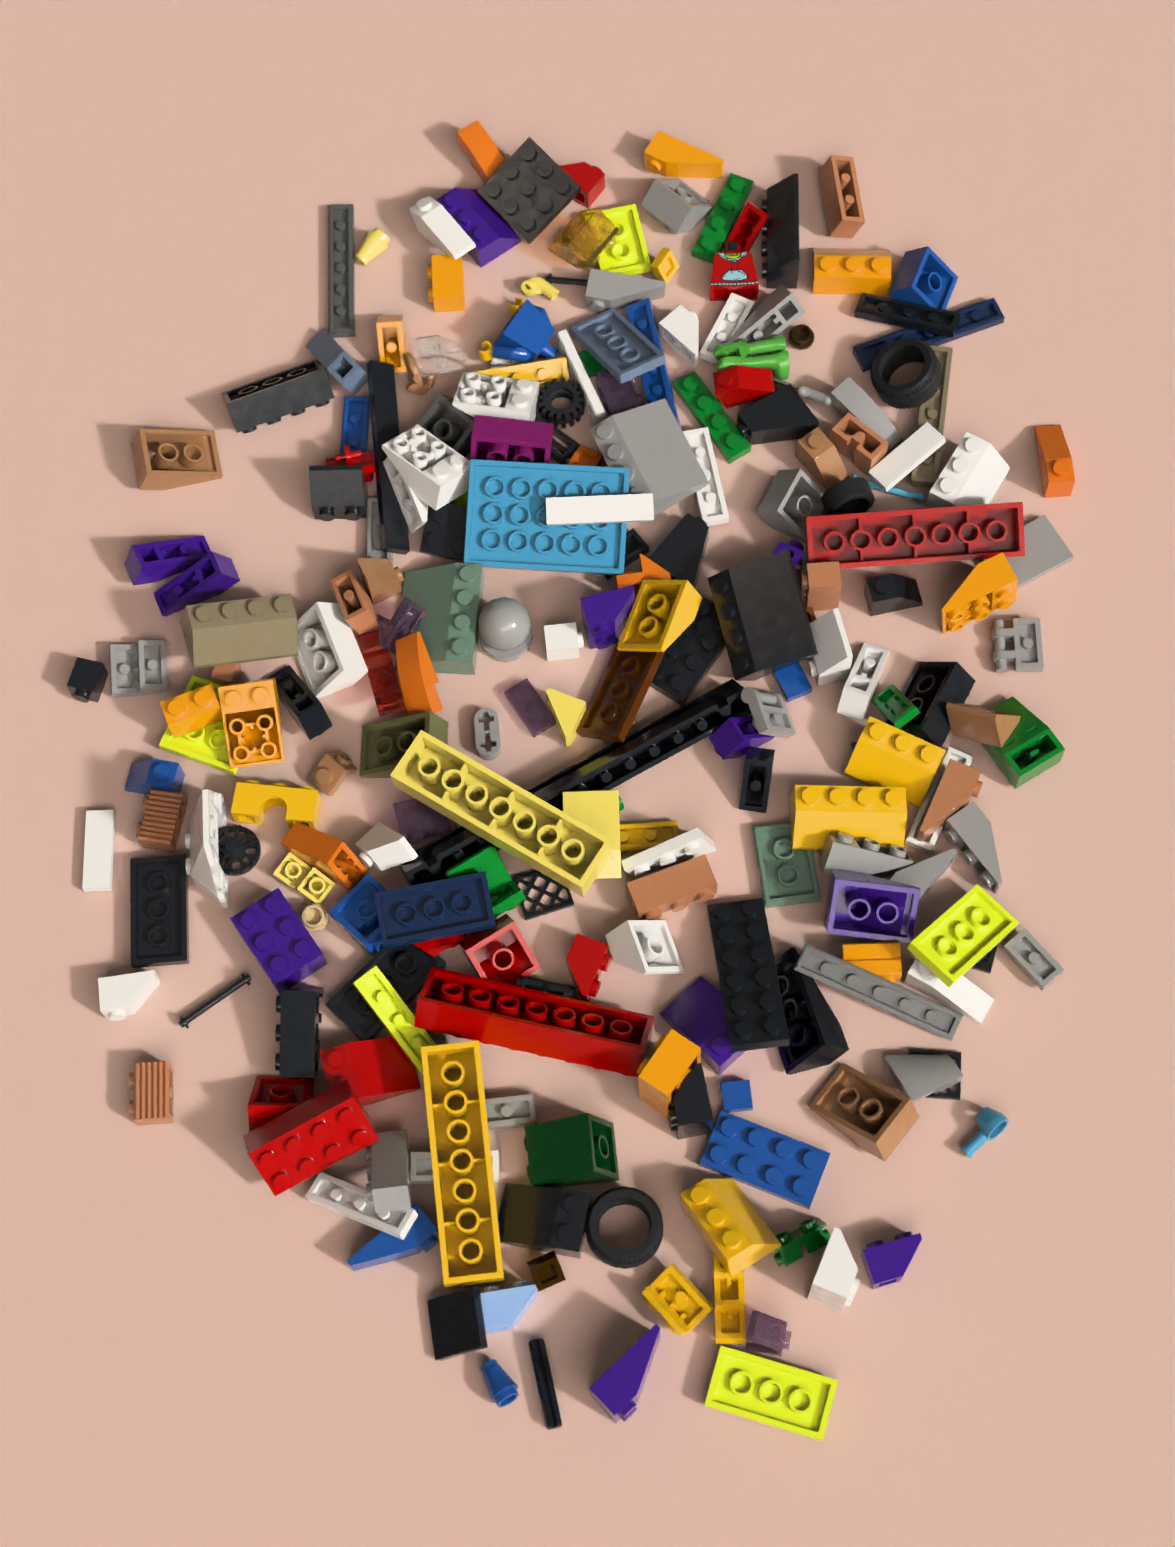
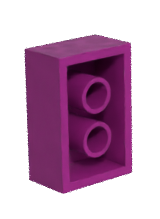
(511, 440)

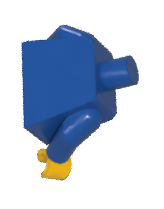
(523, 336)

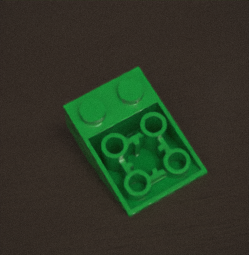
(1028, 749)

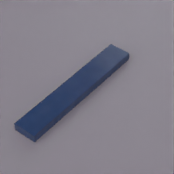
(973, 319)

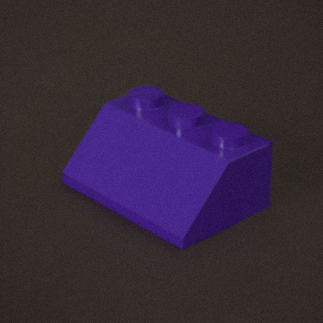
(481, 224)

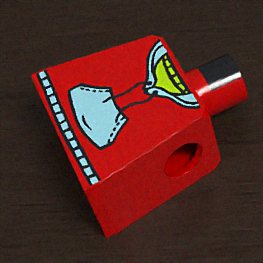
(733, 273)

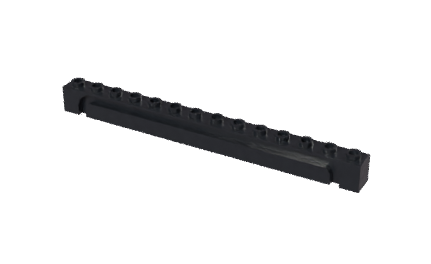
(597, 772)

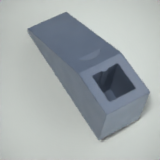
(338, 362)

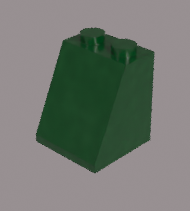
(571, 1152)

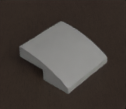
(138, 668)

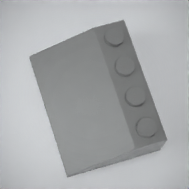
(654, 450)

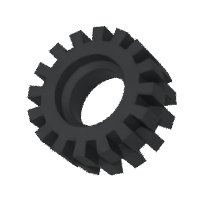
(558, 390)

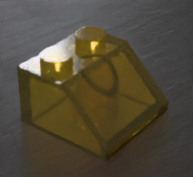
(584, 238)

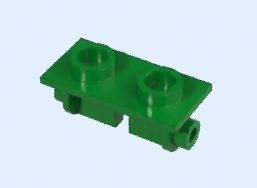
(809, 1234)

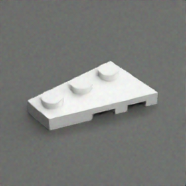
(678, 849)

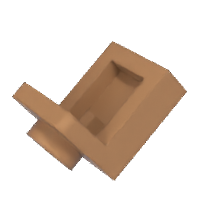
(332, 771)

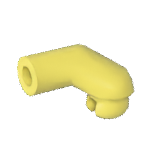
(539, 286)

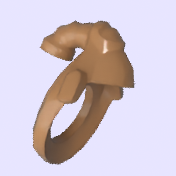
(416, 385)

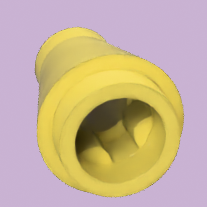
(372, 246)

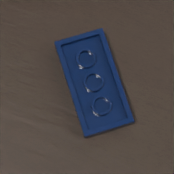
(434, 910)

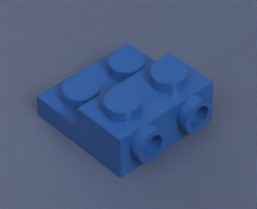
(359, 916)

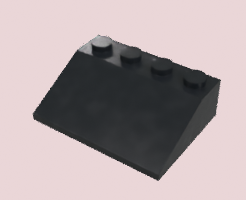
(762, 616)

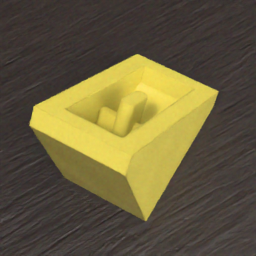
(567, 712)

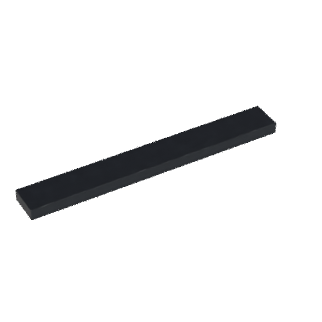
(384, 428)

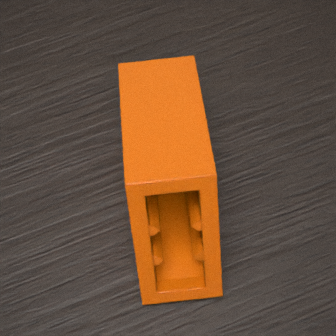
(325, 854)

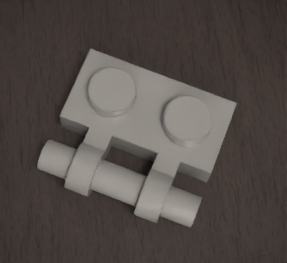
(1027, 645)

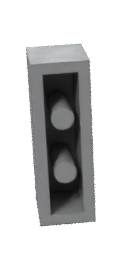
(389, 1172)

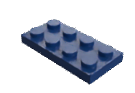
(765, 1159)

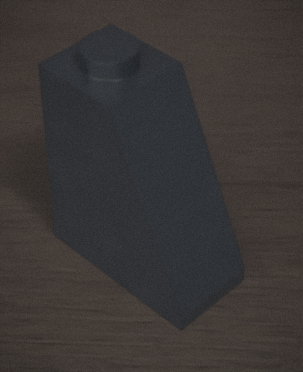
(776, 418)
(683, 549)

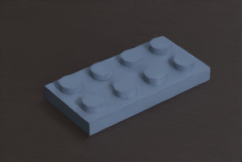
(617, 345)

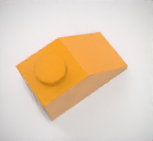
(392, 341)

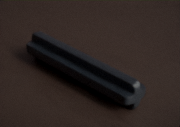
(545, 1383)

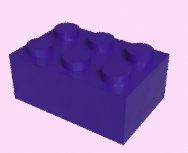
(279, 940)

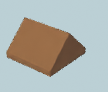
(981, 723)

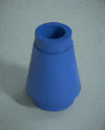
(499, 1384)

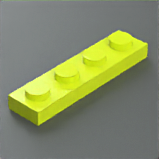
(394, 1014)

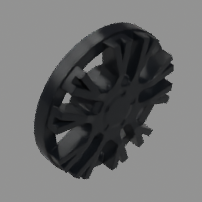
(236, 851)

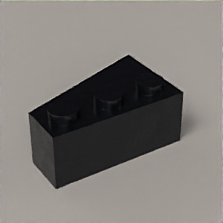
(298, 1032)

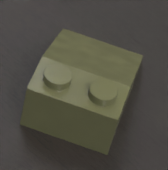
(388, 740)

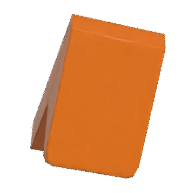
(649, 571)

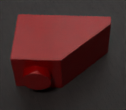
(589, 178)
(742, 384)

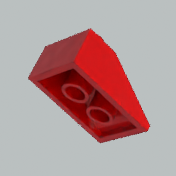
(373, 1068)

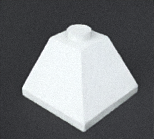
(645, 947)

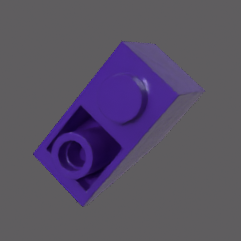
(889, 1261)

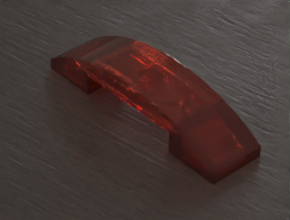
(381, 674)

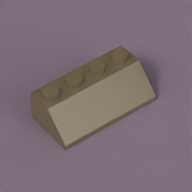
(240, 630)

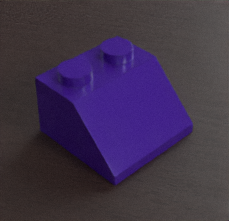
(606, 615)

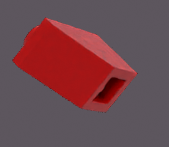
(585, 963)

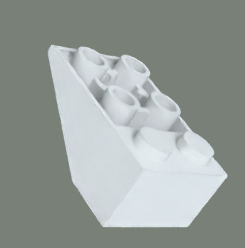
(497, 396)
(429, 466)

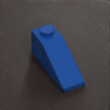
(388, 1248)

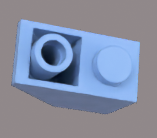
(506, 1307)

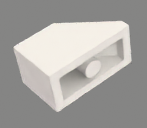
(681, 333)
(384, 848)
(125, 993)

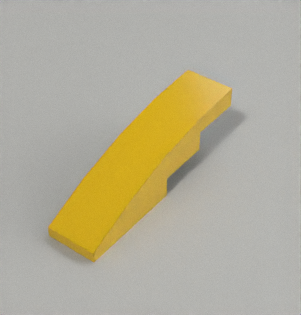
(729, 1305)

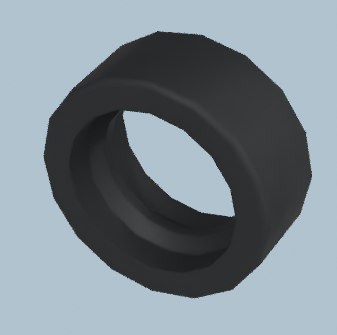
(848, 496)

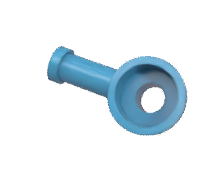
(990, 1124)

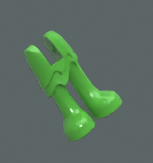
(737, 354)

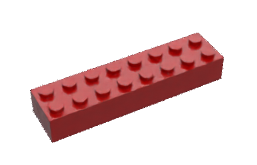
(916, 535)
(534, 1021)

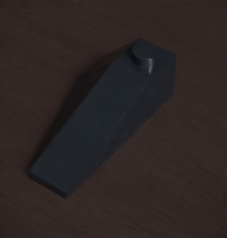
(811, 1024)

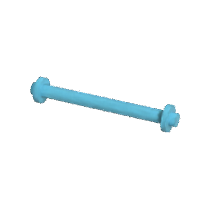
(920, 497)

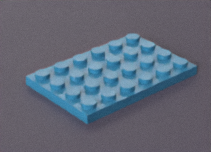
(510, 524)

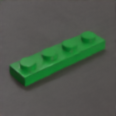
(722, 217)
(711, 415)

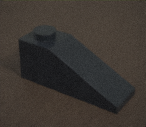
(301, 703)

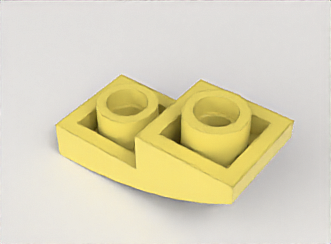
(303, 879)

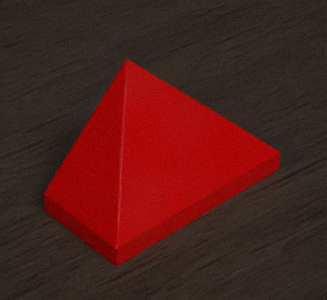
(748, 226)

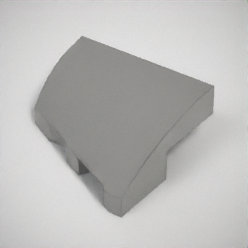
(923, 1073)

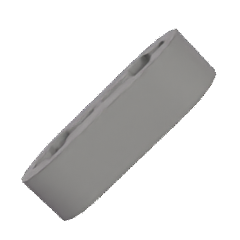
(481, 734)

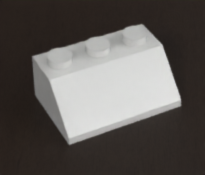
(970, 475)
(328, 650)
(835, 1278)

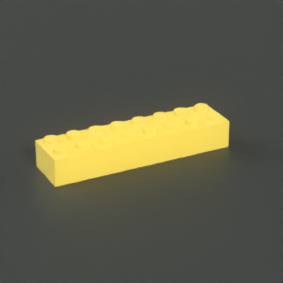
(502, 813)

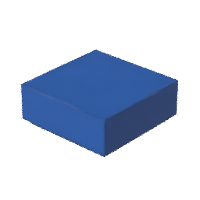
(736, 1096)

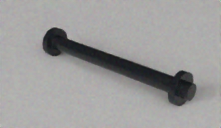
(570, 281)
(184, 1021)

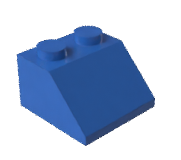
(923, 279)

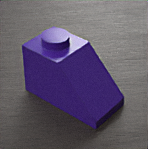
(735, 736)

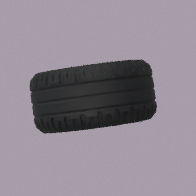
(916, 391)
(621, 1196)

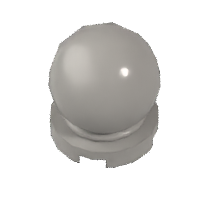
(505, 629)

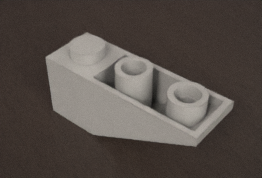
(975, 839)
(860, 856)

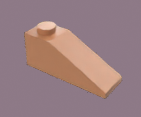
(952, 795)

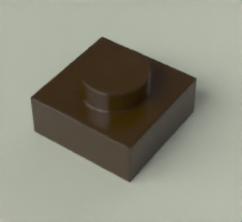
(546, 1270)

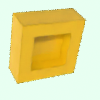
(664, 265)

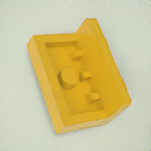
(677, 1300)

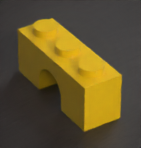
(254, 799)

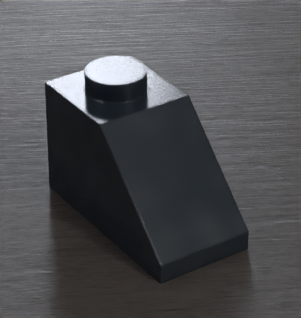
(891, 594)
(756, 779)

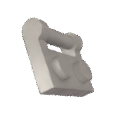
(769, 718)

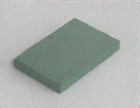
(785, 873)

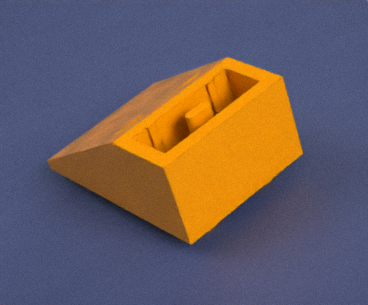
(986, 589)
(252, 722)

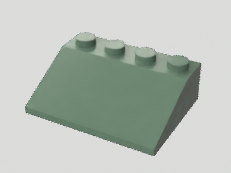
(453, 606)

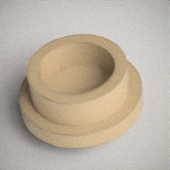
(314, 917)

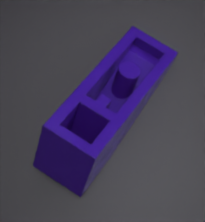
(164, 559)
(198, 583)

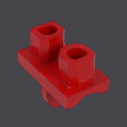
(355, 458)

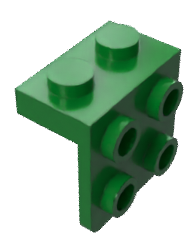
(503, 891)

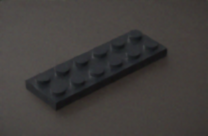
(747, 975)

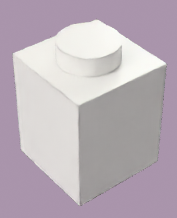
(562, 641)

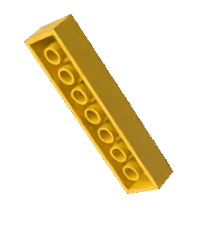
(462, 1164)

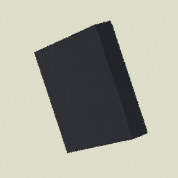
(457, 1323)

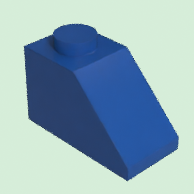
(156, 775)

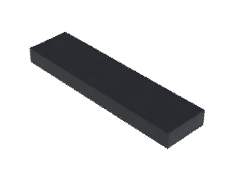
(907, 315)

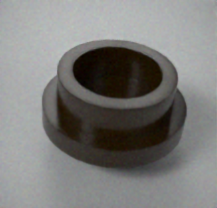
(801, 337)

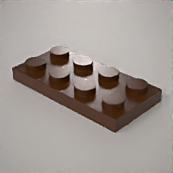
(619, 695)

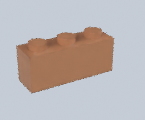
(841, 196)
(672, 888)

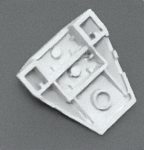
(203, 843)

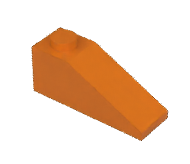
(1054, 461)

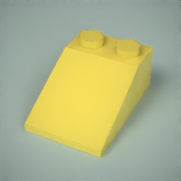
(600, 812)

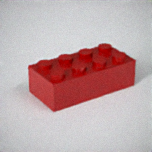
(310, 1137)

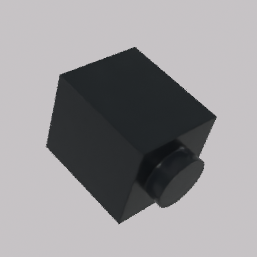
(87, 680)

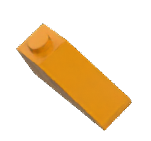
(679, 159)

